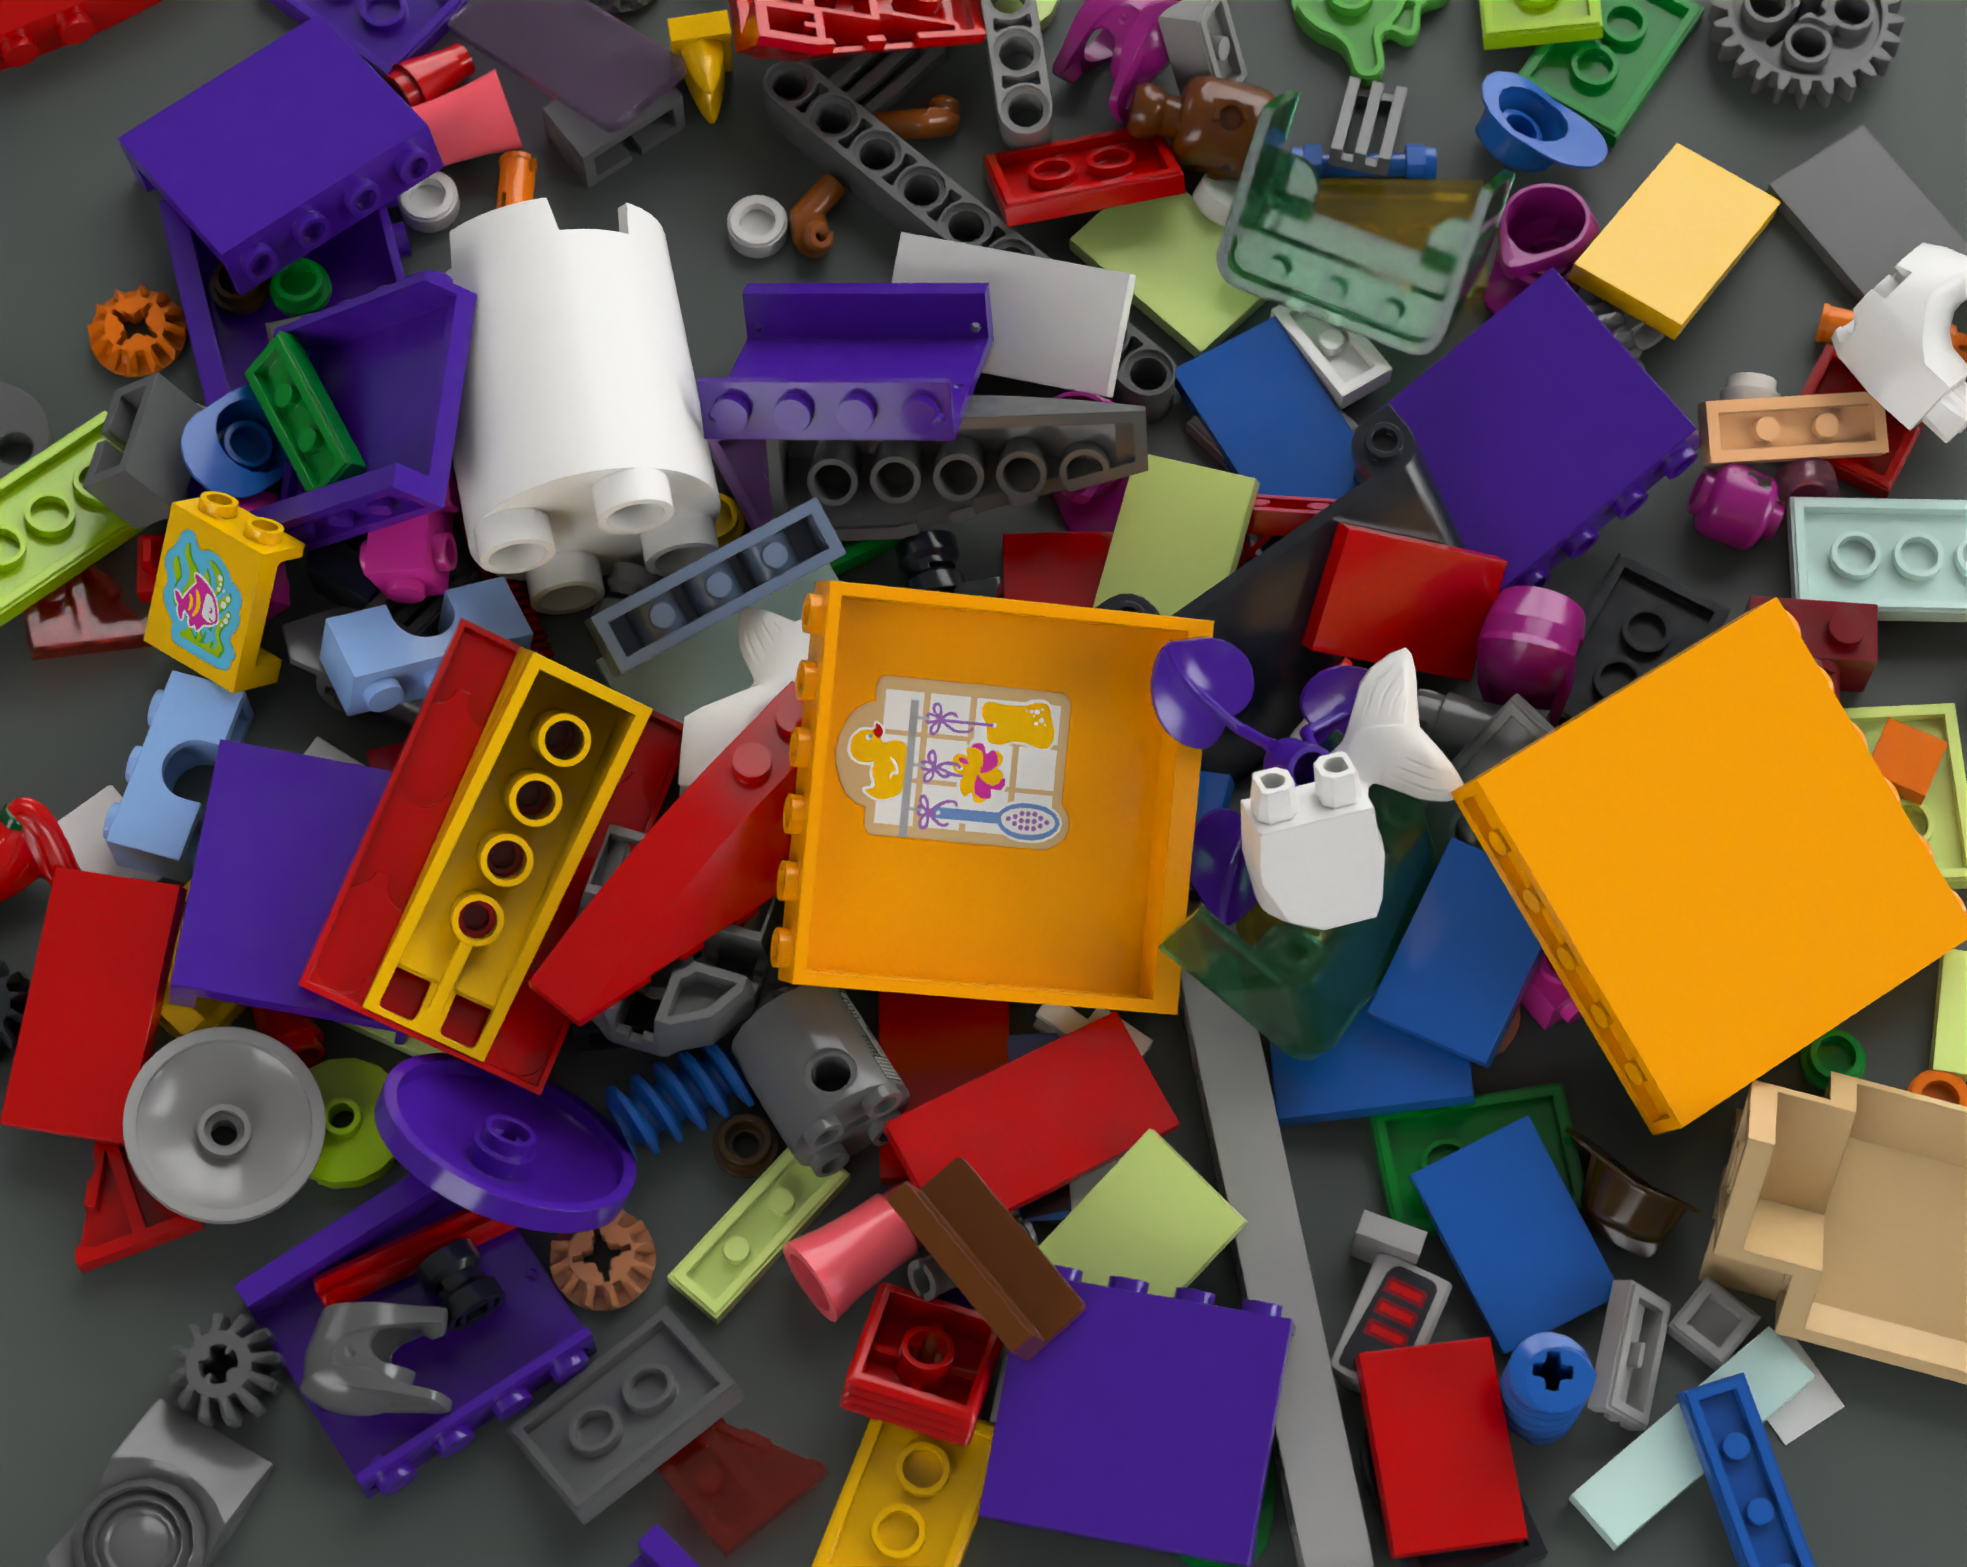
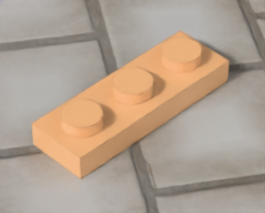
(1792, 428)

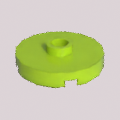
(357, 1152)

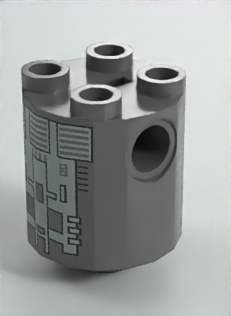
(819, 1075)

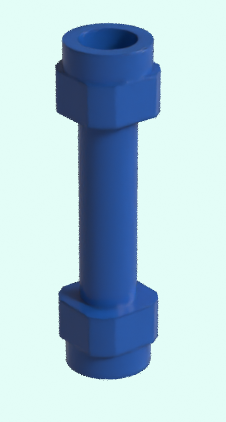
(1414, 163)

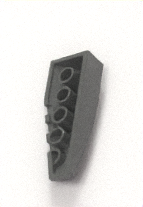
(1000, 457)

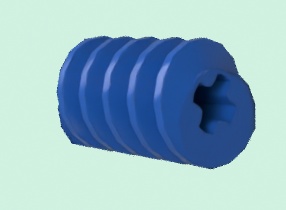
(676, 1097)
(1545, 1387)

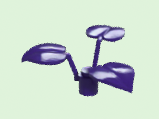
(1194, 695)

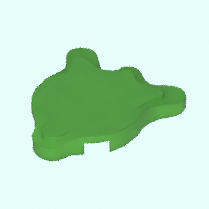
(1361, 27)

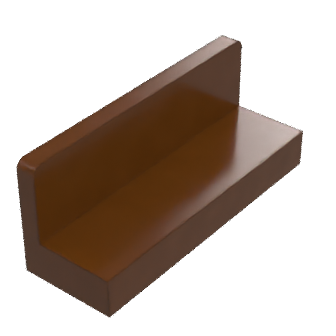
(989, 1257)

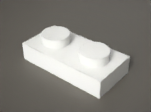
(1340, 359)

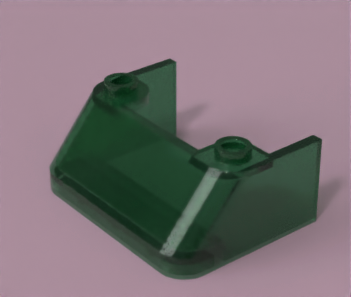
(1338, 271)
(1291, 982)

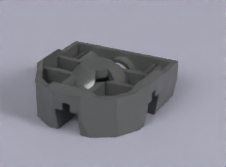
(696, 997)

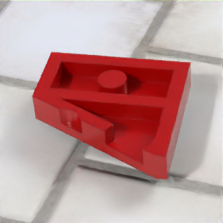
(122, 1213)

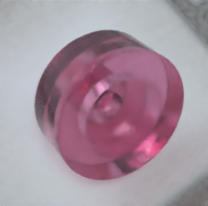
(1806, 479)

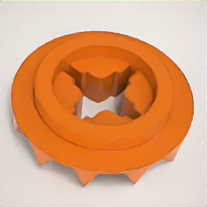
(140, 353)

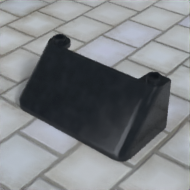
(1271, 596)

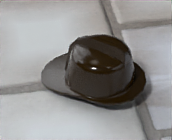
(1626, 1206)

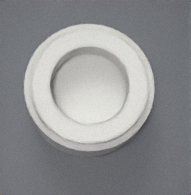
(1215, 198)
(430, 204)
(757, 226)

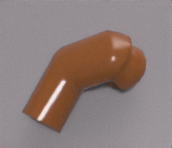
(935, 121)
(809, 219)

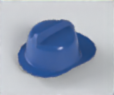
(1533, 130)
(233, 446)

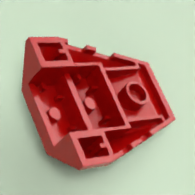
(851, 27)

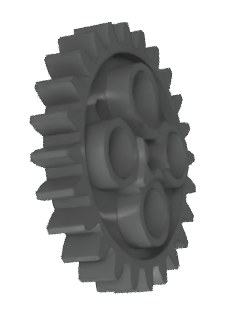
(1839, 51)

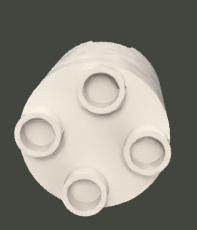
(577, 406)

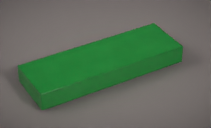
(303, 414)

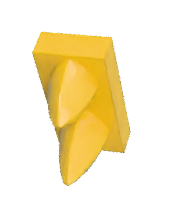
(706, 49)

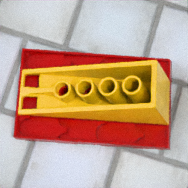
(488, 852)

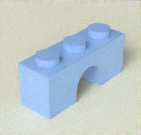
(382, 666)
(151, 824)

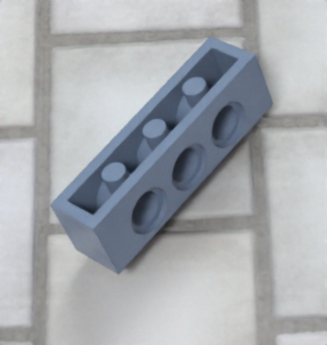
(714, 587)

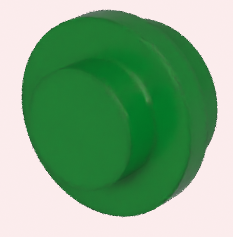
(301, 288)
(1832, 1052)

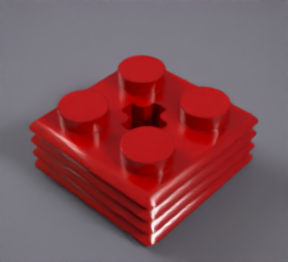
(922, 1365)

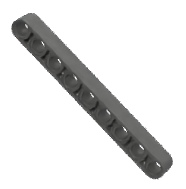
(913, 178)

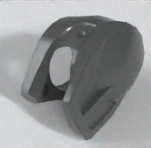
(352, 1356)

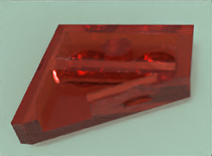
(82, 619)
(737, 1482)

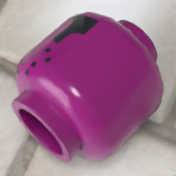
(1735, 505)

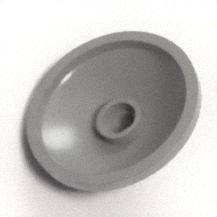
(233, 1082)

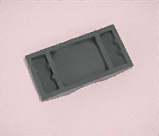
(165, 1497)

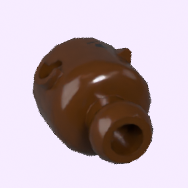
(1206, 124)

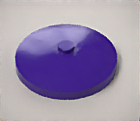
(504, 1148)

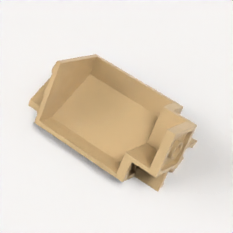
(1850, 1220)

